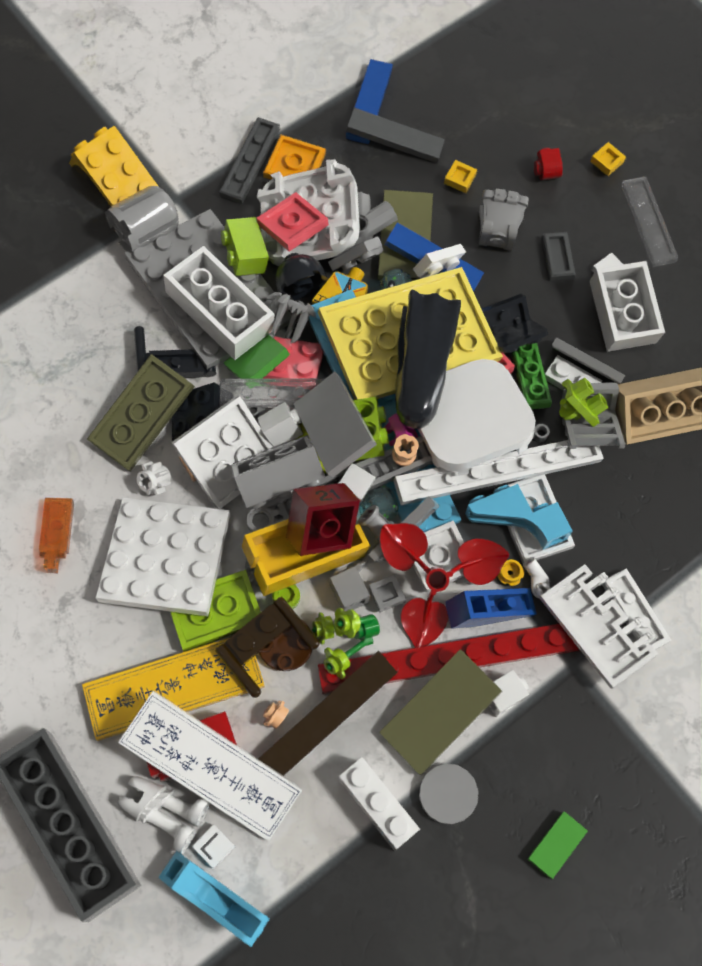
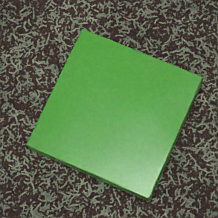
(258, 359)

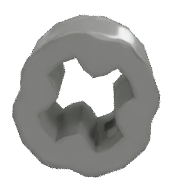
(373, 520)

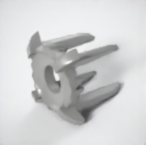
(297, 309)

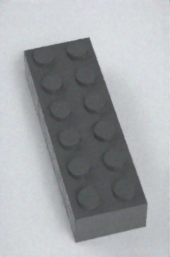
(66, 825)

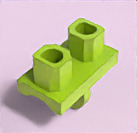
(578, 404)

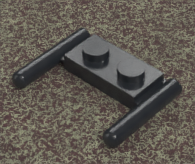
(181, 361)

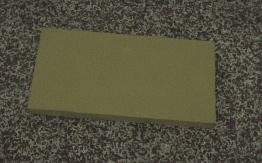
(414, 213)
(140, 412)
(440, 712)

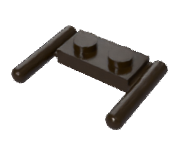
(258, 635)

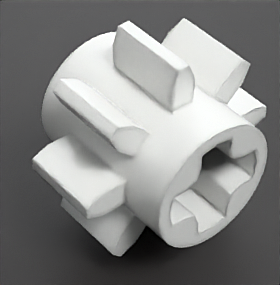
(153, 478)

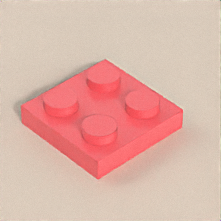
(292, 221)
(303, 361)

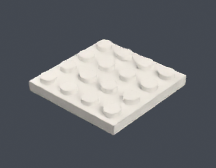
(164, 556)

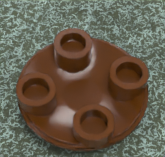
(286, 651)

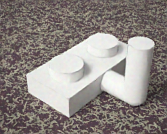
(439, 260)

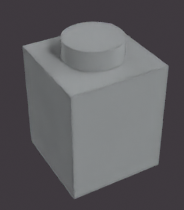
(349, 588)

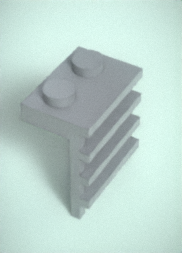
(603, 434)

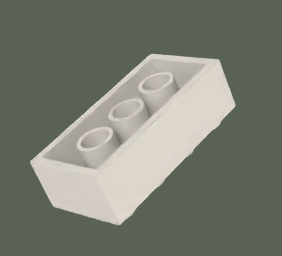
(219, 302)

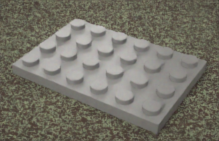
(168, 251)

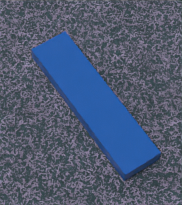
(372, 91)
(416, 247)

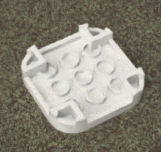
(332, 193)
(478, 417)

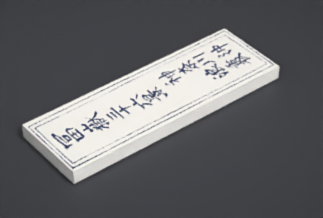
(210, 765)

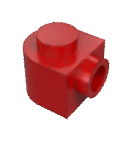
(548, 164)

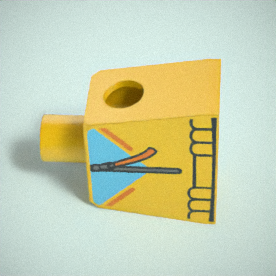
(340, 283)

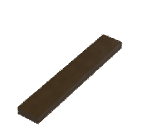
(328, 714)

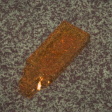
(55, 532)

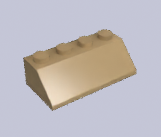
(660, 406)

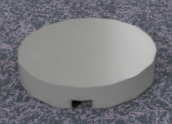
(448, 794)

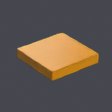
(293, 157)

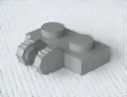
(361, 252)

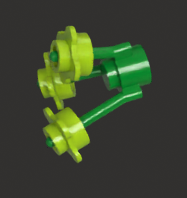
(347, 624)

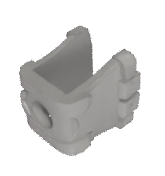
(501, 217)

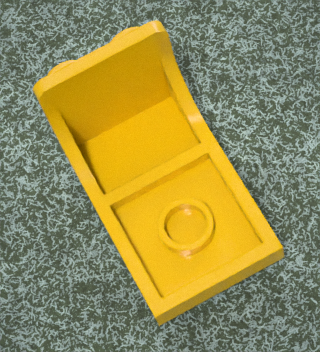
(111, 165)

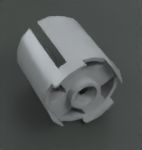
(143, 217)

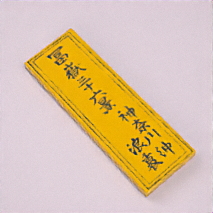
(186, 679)

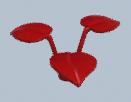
(404, 544)

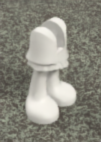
(158, 796)

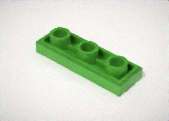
(531, 376)

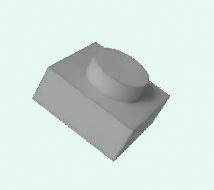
(387, 593)

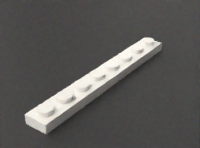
(499, 470)

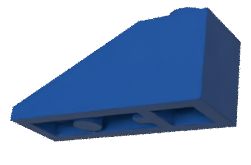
(489, 607)

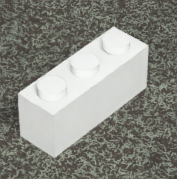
(378, 804)

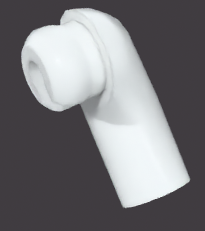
(539, 578)

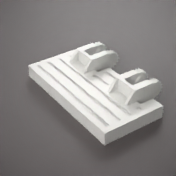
(597, 627)

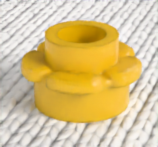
(516, 568)

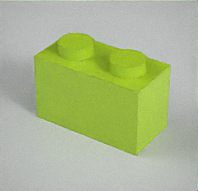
(244, 246)

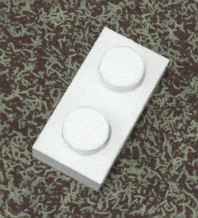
(563, 369)

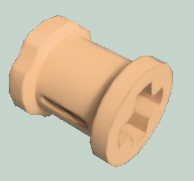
(408, 442)

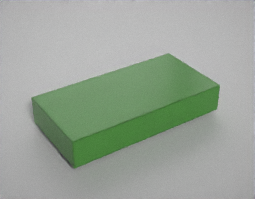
(557, 845)

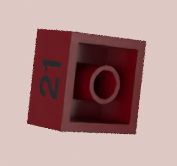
(322, 518)

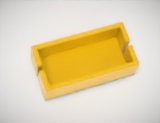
(280, 565)

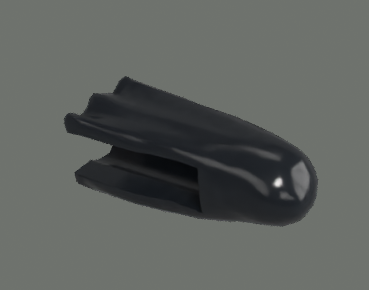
(423, 350)

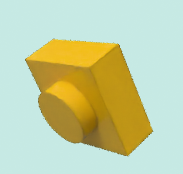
(608, 159)
(460, 176)

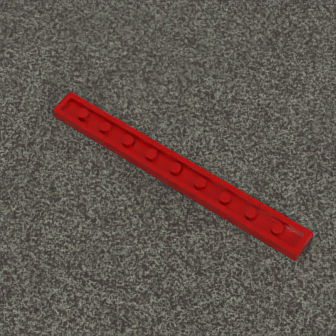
(481, 650)

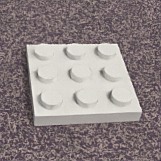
(216, 444)

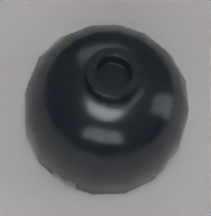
(299, 276)

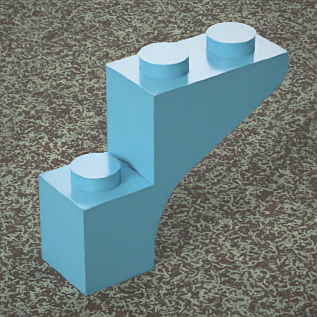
(511, 508)
(214, 898)

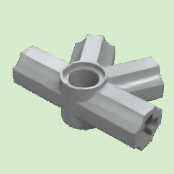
(373, 219)

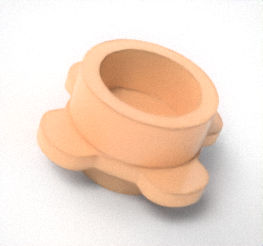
(275, 714)

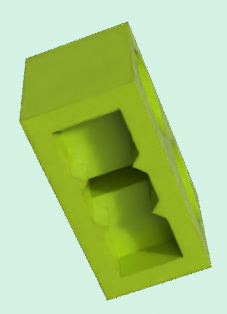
(373, 417)

